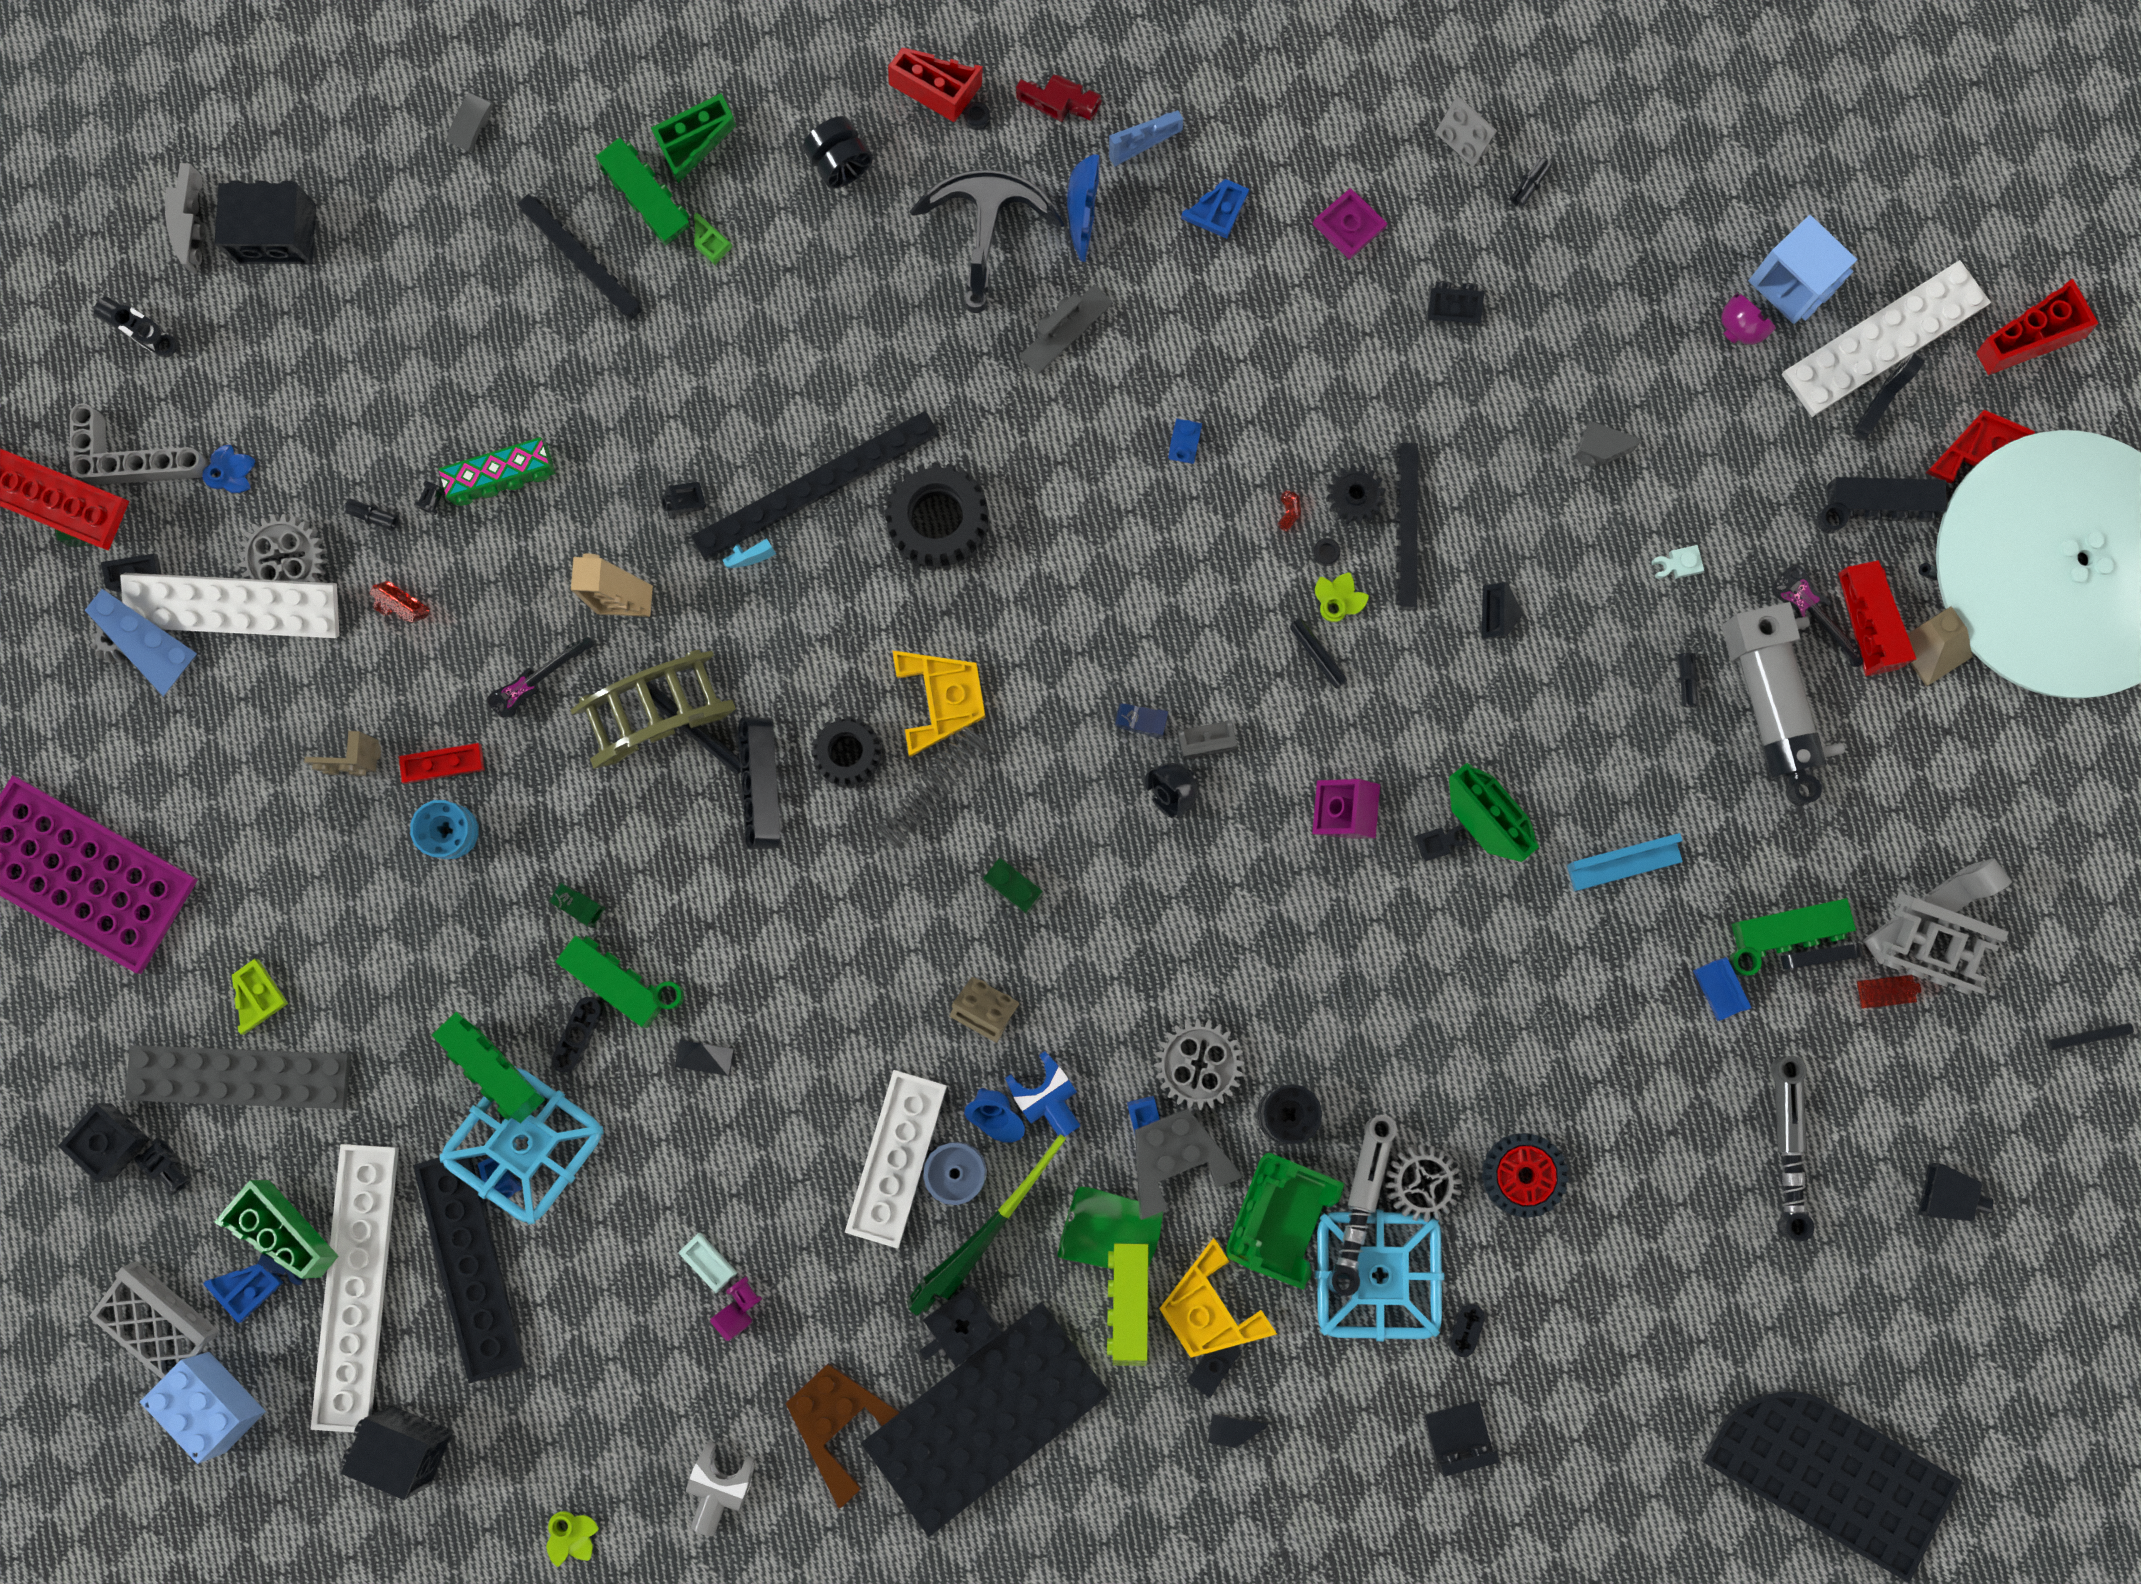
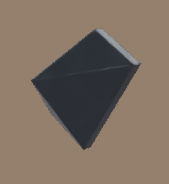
(1499, 610)
(704, 1057)

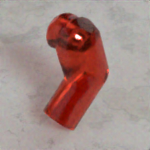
(1293, 510)

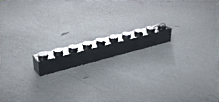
(575, 252)
(1408, 526)

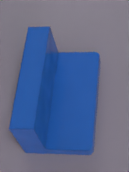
(1722, 988)

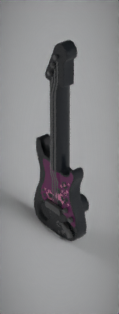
(1796, 588)
(508, 698)

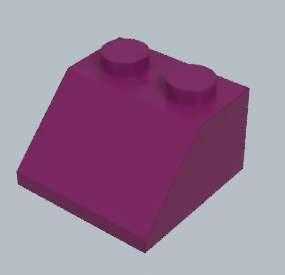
(1346, 808)

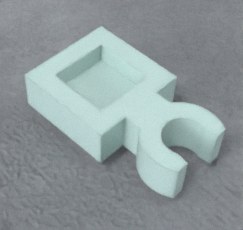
(1682, 562)

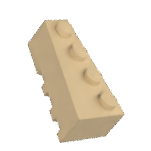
(609, 588)

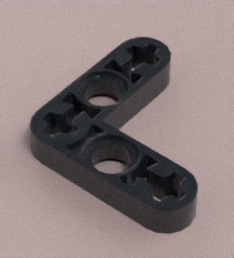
(1894, 383)

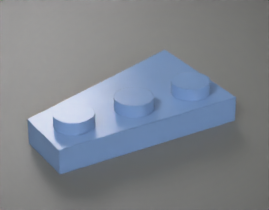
(1143, 136)

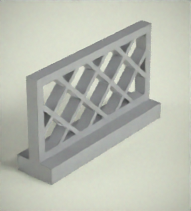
(162, 1302)

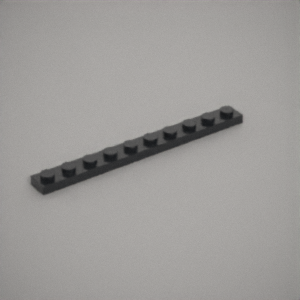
(815, 485)

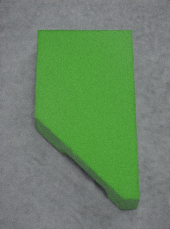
(709, 240)

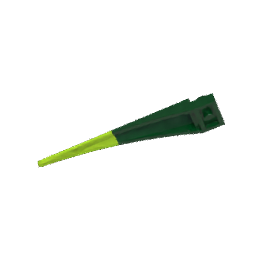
(953, 1270)

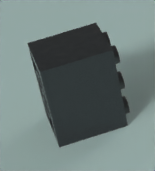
(265, 223)
(396, 1452)

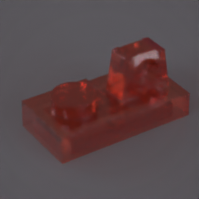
(391, 598)

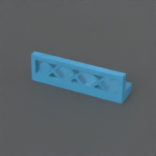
(1625, 862)

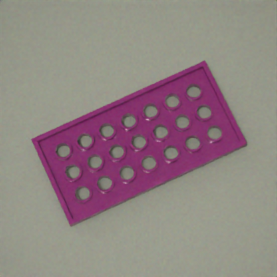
(108, 844)

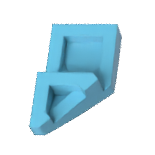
(751, 556)

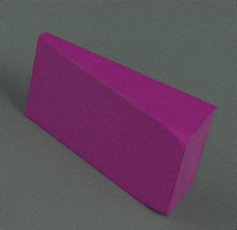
(730, 1321)

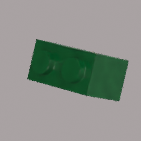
(1013, 886)

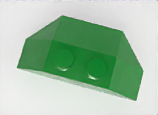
(1491, 814)

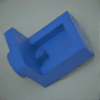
(1185, 441)

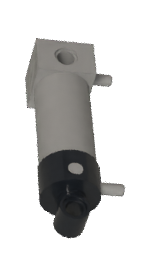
(1789, 738)

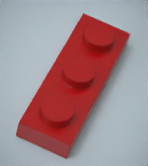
(441, 763)

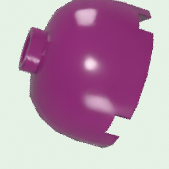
(1745, 322)

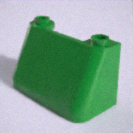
(1281, 1219)

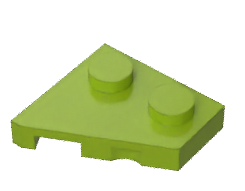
(255, 996)

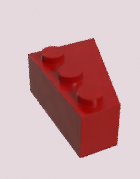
(935, 82)

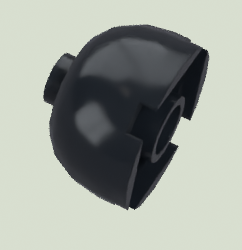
(1173, 787)

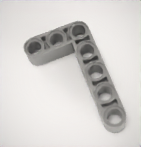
(127, 461)
(1966, 885)

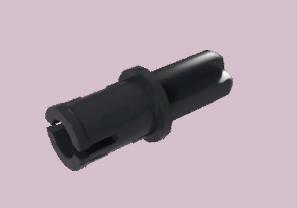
(1531, 182)
(371, 514)
(1688, 679)

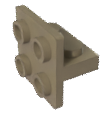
(983, 1009)

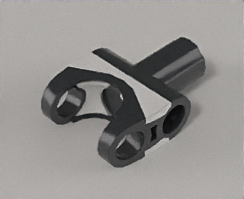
(134, 325)

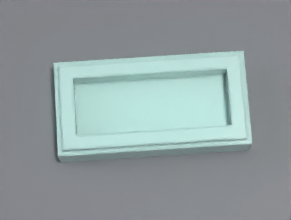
(708, 1262)

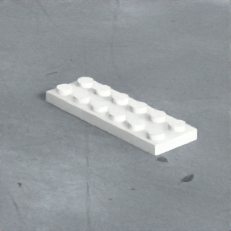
(896, 1159)

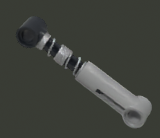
(1362, 1201)

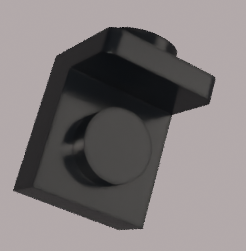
(683, 499)

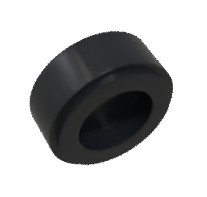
(977, 116)
(1326, 552)

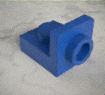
(506, 1185)

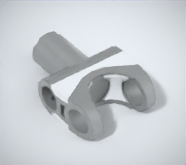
(716, 1490)

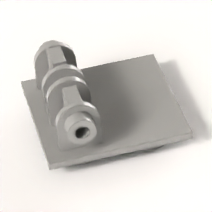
(1466, 131)

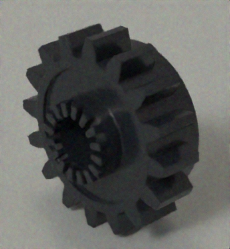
(1355, 481)

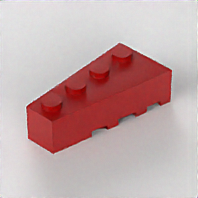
(2042, 328)
(1875, 619)

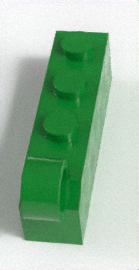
(1790, 928)
(614, 983)

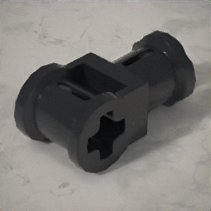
(161, 1164)

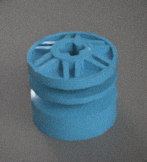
(428, 828)

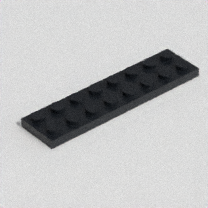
(469, 1271)

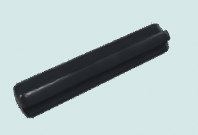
(1318, 653)

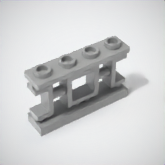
(1949, 923)

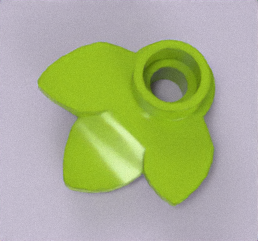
(1340, 594)
(573, 1541)

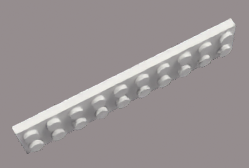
(355, 1287)

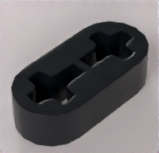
(1472, 1333)

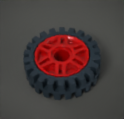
(1546, 1181)

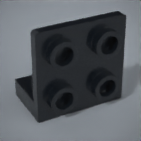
(1460, 1438)

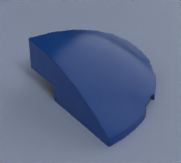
(1081, 203)

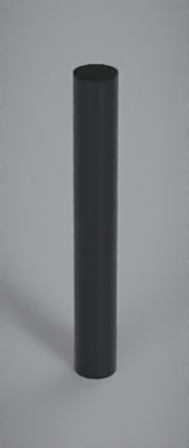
(2090, 1036)

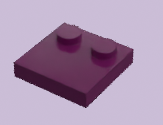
(1349, 223)

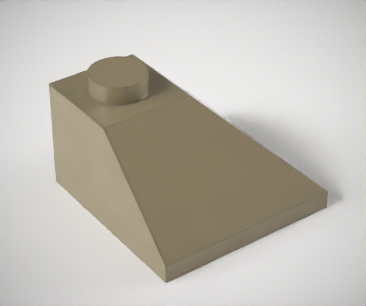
(1939, 645)

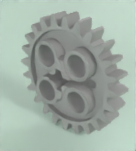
(279, 533)
(1223, 1070)

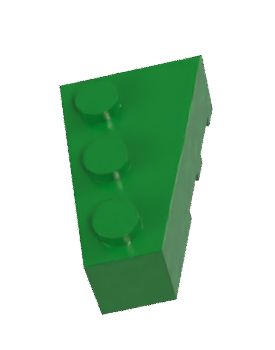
(693, 134)

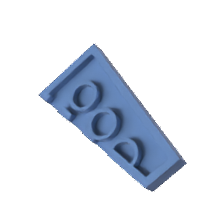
(143, 643)

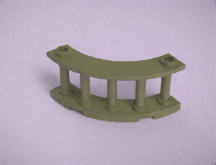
(657, 728)

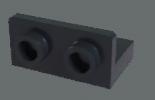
(1455, 303)

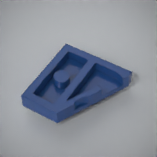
(1218, 208)
(243, 1290)

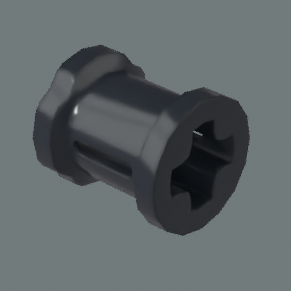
(430, 498)

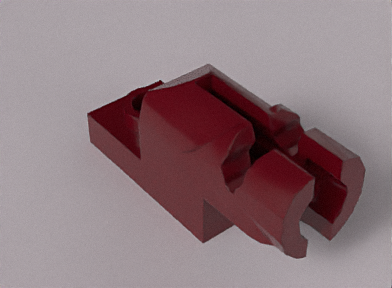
(1059, 97)

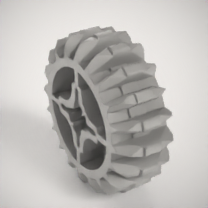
(1418, 1170)

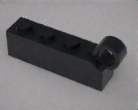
(1882, 498)

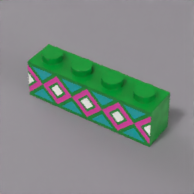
(497, 471)

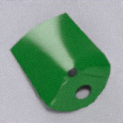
(1103, 1221)

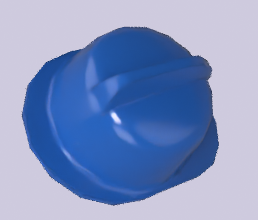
(994, 1116)

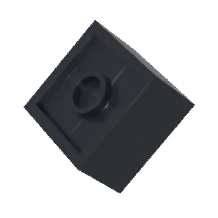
(103, 1142)

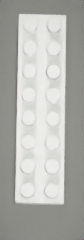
(1886, 338)
(234, 604)

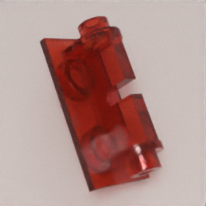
(1888, 991)

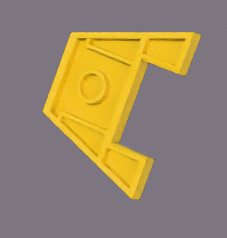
(951, 693)
(1200, 1315)

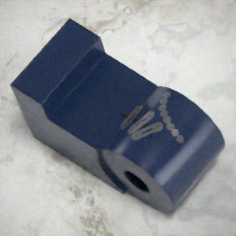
(1141, 720)

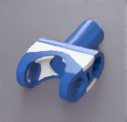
(1048, 1098)

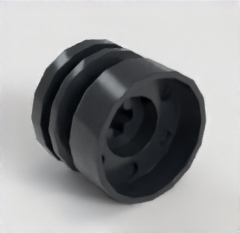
(1305, 1114)

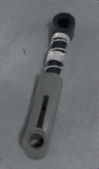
(1792, 1144)

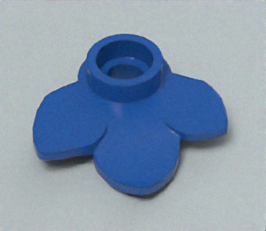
(232, 470)

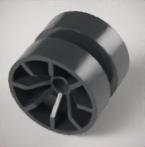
(837, 152)

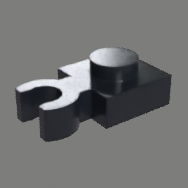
(1436, 843)

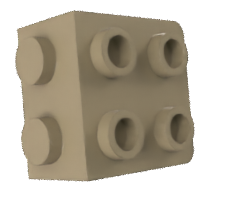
(361, 757)

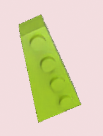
(1130, 1304)

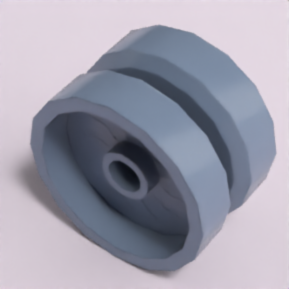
(938, 1173)

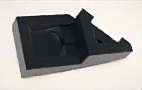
(1233, 1431)

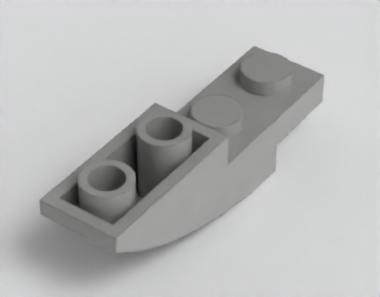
(182, 225)

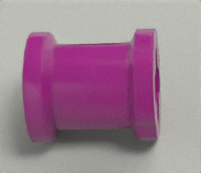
(743, 1295)

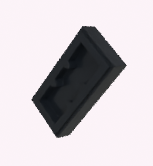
(1212, 1369)

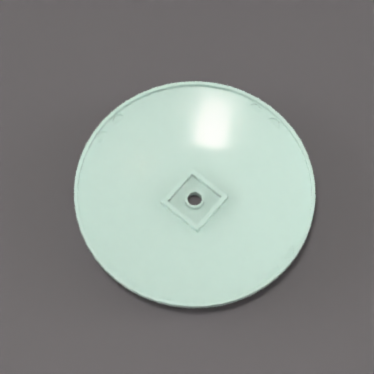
(2015, 568)

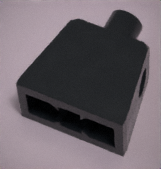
(1952, 1195)

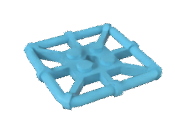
(527, 1161)
(1393, 1289)

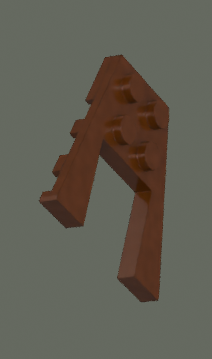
(823, 1410)

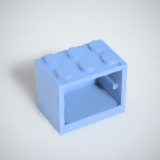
(1803, 270)
(202, 1407)

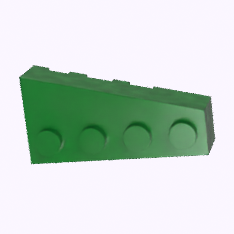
(642, 190)
(488, 1068)
(276, 1228)

